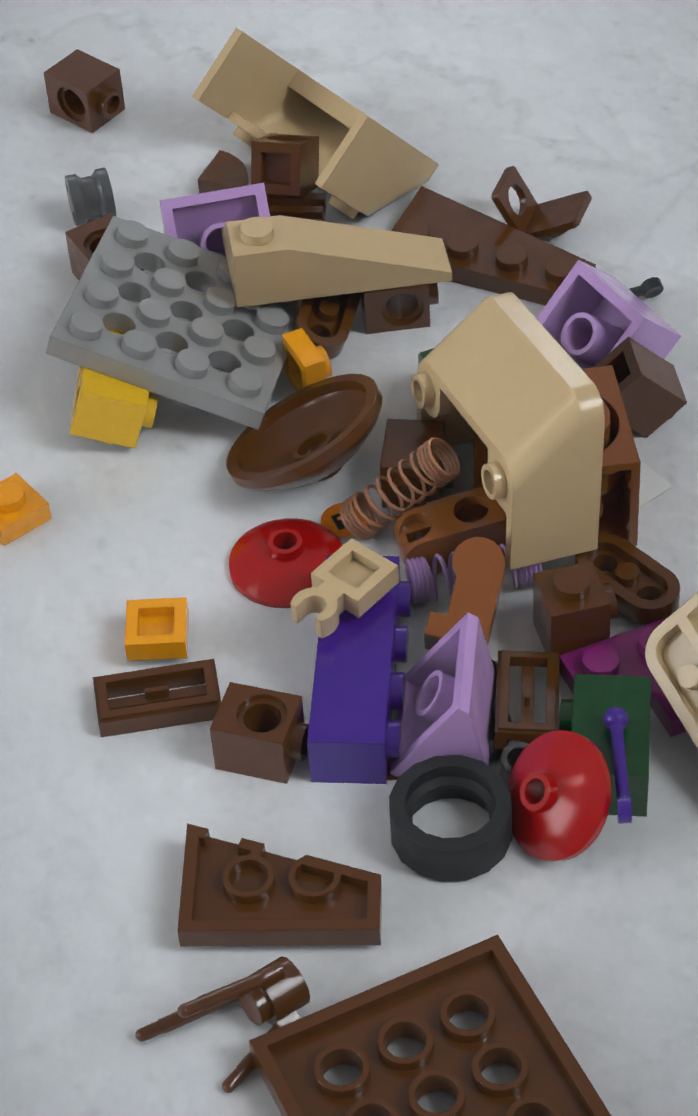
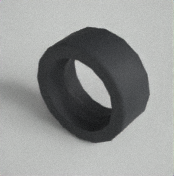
(445, 779)

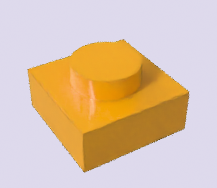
(304, 361)
(20, 509)
(156, 629)

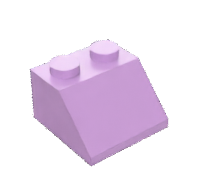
(597, 313)

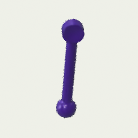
(616, 720)

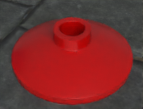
(278, 559)
(559, 795)

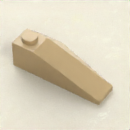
(307, 259)

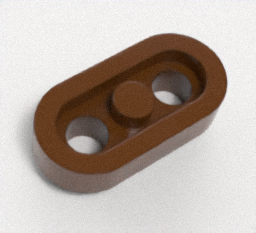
(328, 320)
(641, 584)

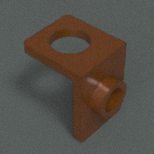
(540, 219)

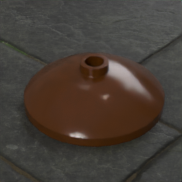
(307, 434)

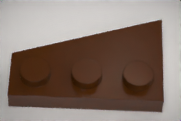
(266, 899)

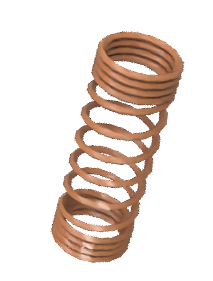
(366, 506)

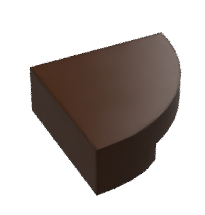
(223, 173)

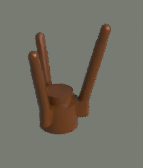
(266, 996)

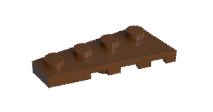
(487, 251)

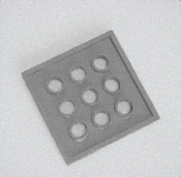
(203, 343)

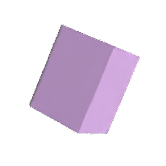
(204, 214)
(449, 699)

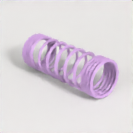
(424, 581)

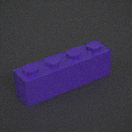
(358, 690)

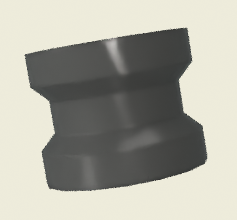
(90, 196)

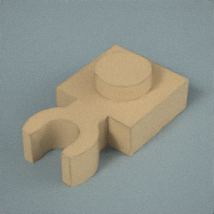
(345, 581)

